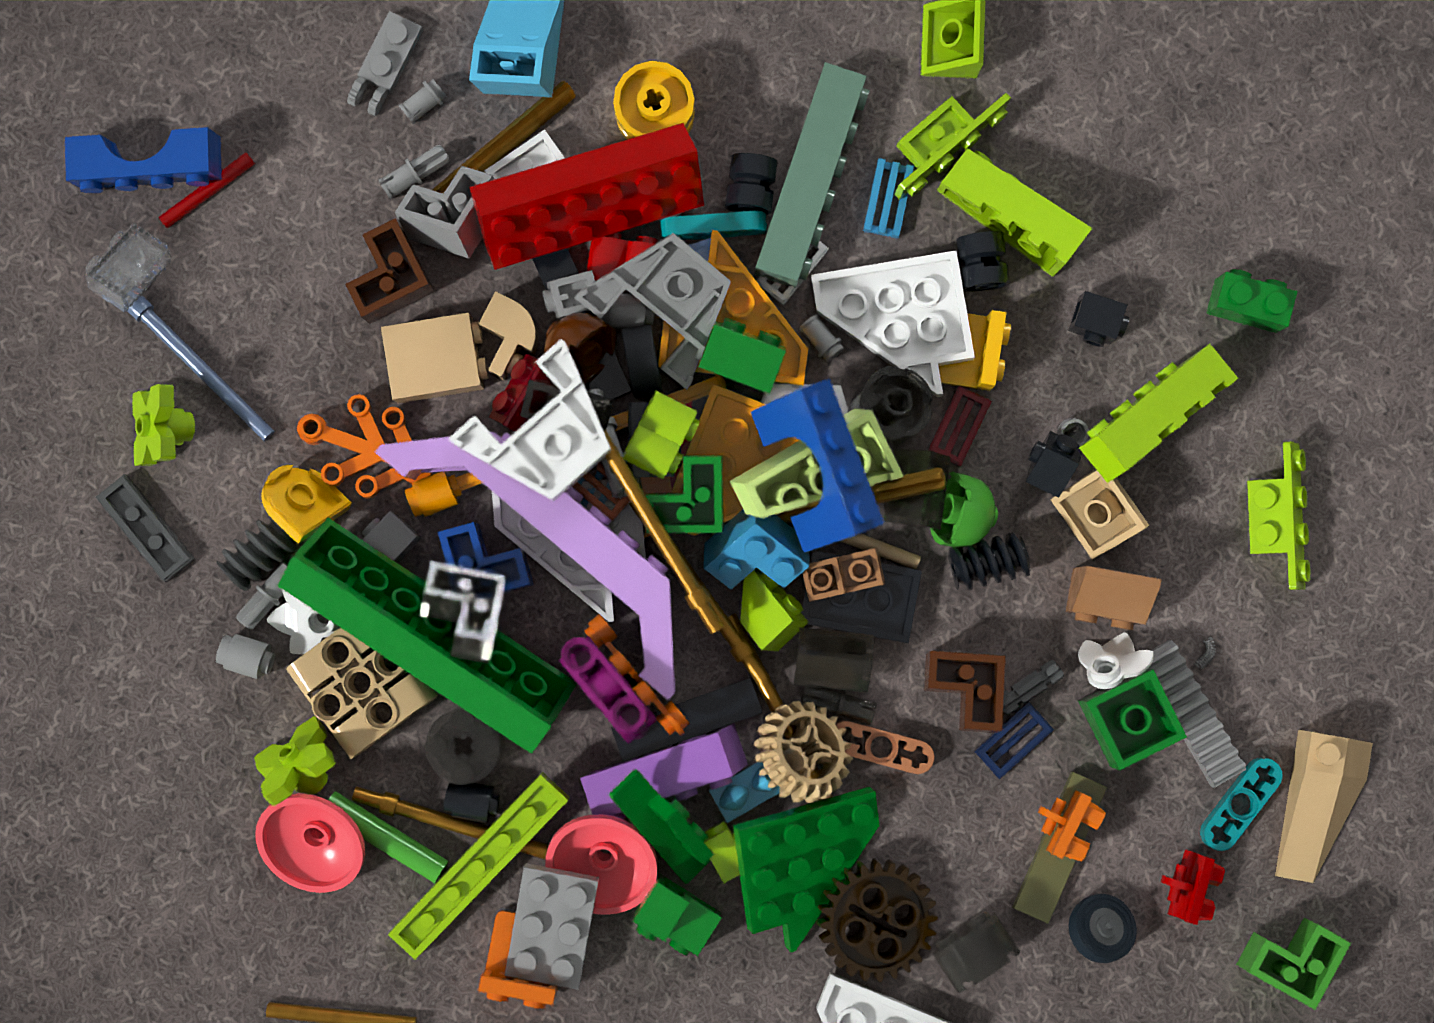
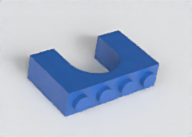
(847, 498)

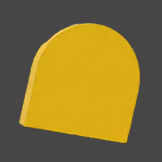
(301, 501)

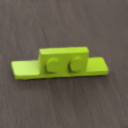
(940, 136)
(1278, 517)

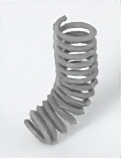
(1206, 653)

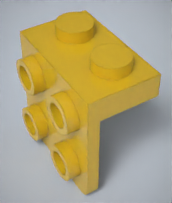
(987, 337)

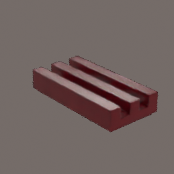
(972, 398)

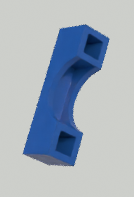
(187, 157)

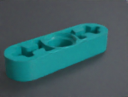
(727, 224)
(1256, 804)

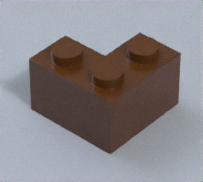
(396, 280)
(979, 682)

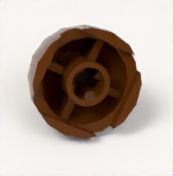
(586, 339)

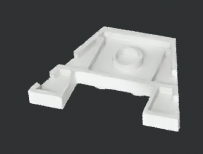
(555, 443)

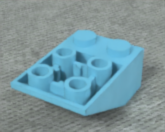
(517, 47)

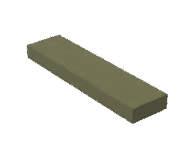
(1048, 872)

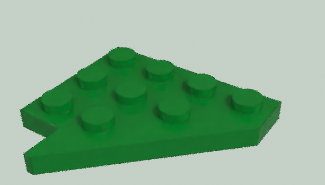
(795, 855)

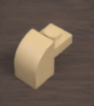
(517, 329)

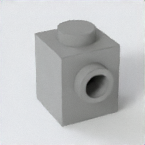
(391, 536)

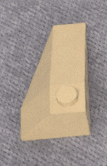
(1321, 793)

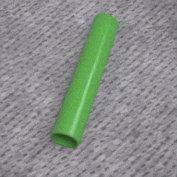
(392, 840)

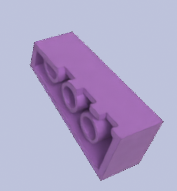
(672, 769)

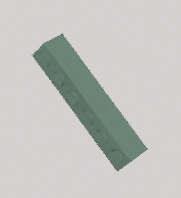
(810, 176)

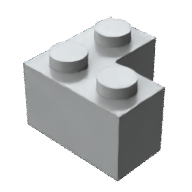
(444, 219)

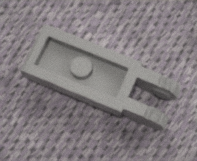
(385, 61)

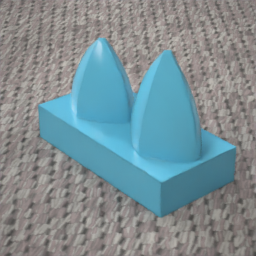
(744, 793)

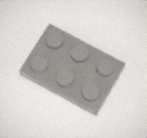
(551, 926)

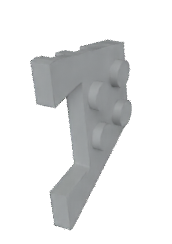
(674, 286)

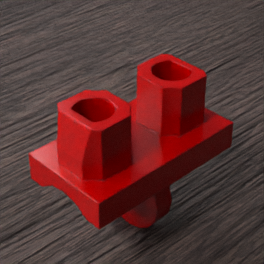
(1190, 886)

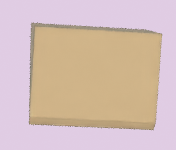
(1099, 513)

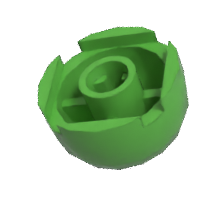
(967, 512)

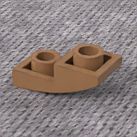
(843, 574)

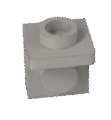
(562, 292)

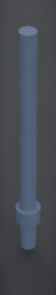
(143, 311)

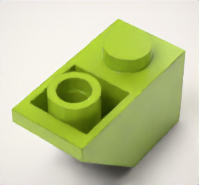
(769, 612)

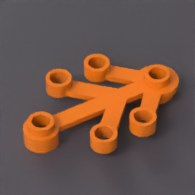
(364, 447)
(670, 716)

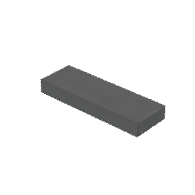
(145, 528)

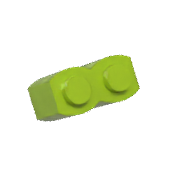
(660, 435)

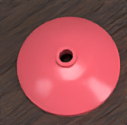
(310, 843)
(623, 873)

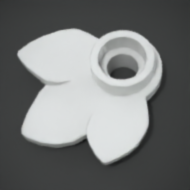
(301, 623)
(1113, 661)

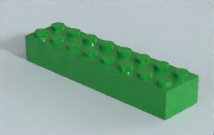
(382, 608)

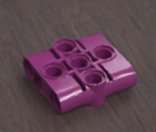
(607, 689)

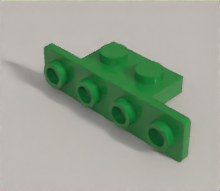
(663, 825)

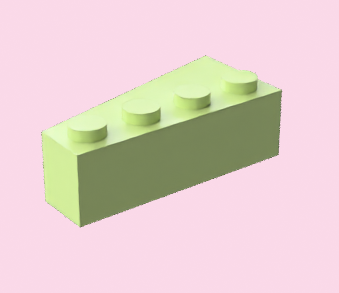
(795, 477)

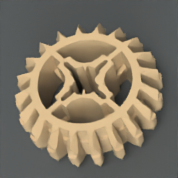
(786, 761)

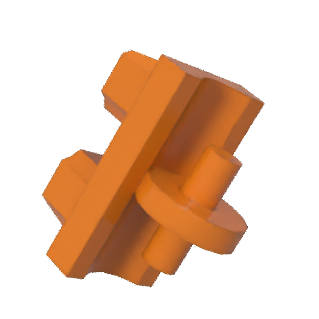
(1064, 840)

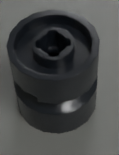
(751, 178)
(979, 249)

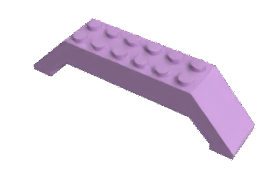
(576, 531)

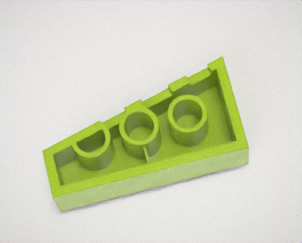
(1006, 205)
(1156, 412)

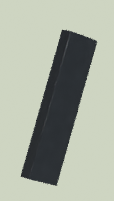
(704, 715)

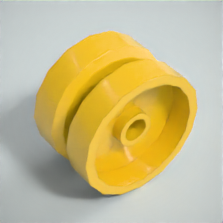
(652, 85)

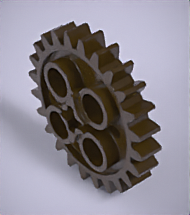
(860, 949)

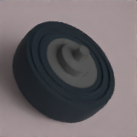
(1102, 928)

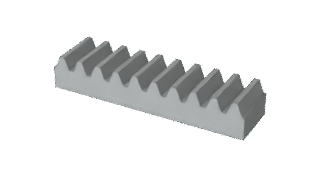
(1204, 732)

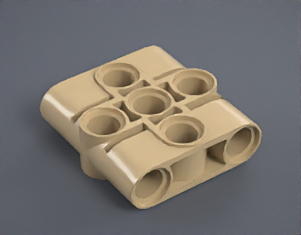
(363, 728)

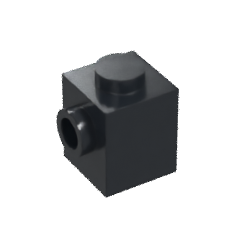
(1099, 319)
(1053, 463)

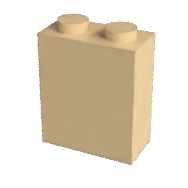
(434, 357)

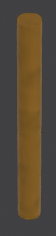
(330, 1015)

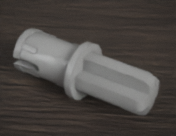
(414, 171)
(262, 600)

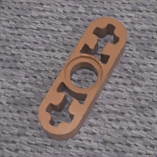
(910, 745)

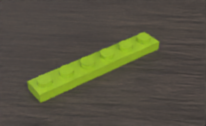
(478, 865)

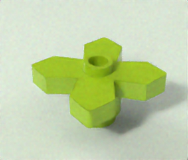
(159, 425)
(296, 764)

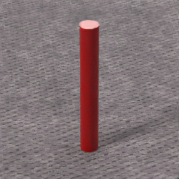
(203, 193)

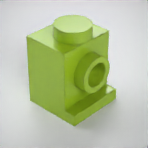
(722, 844)

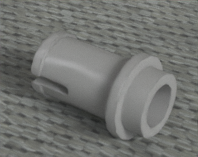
(423, 101)
(821, 338)

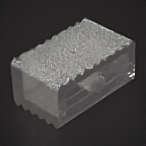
(127, 266)

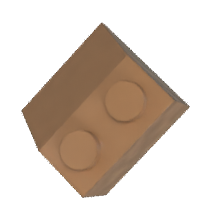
(1111, 596)

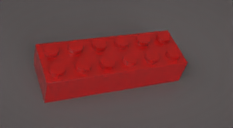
(588, 196)

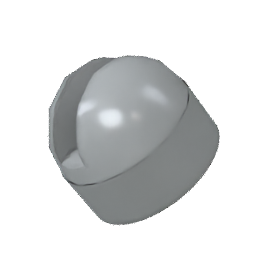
(1080, 435)

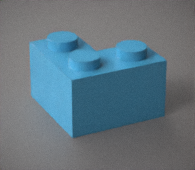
(753, 544)

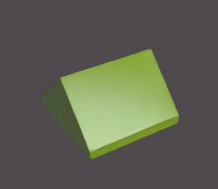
(953, 38)

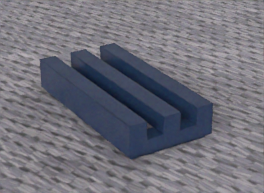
(990, 760)

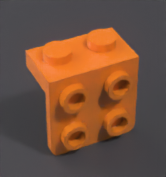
(502, 987)

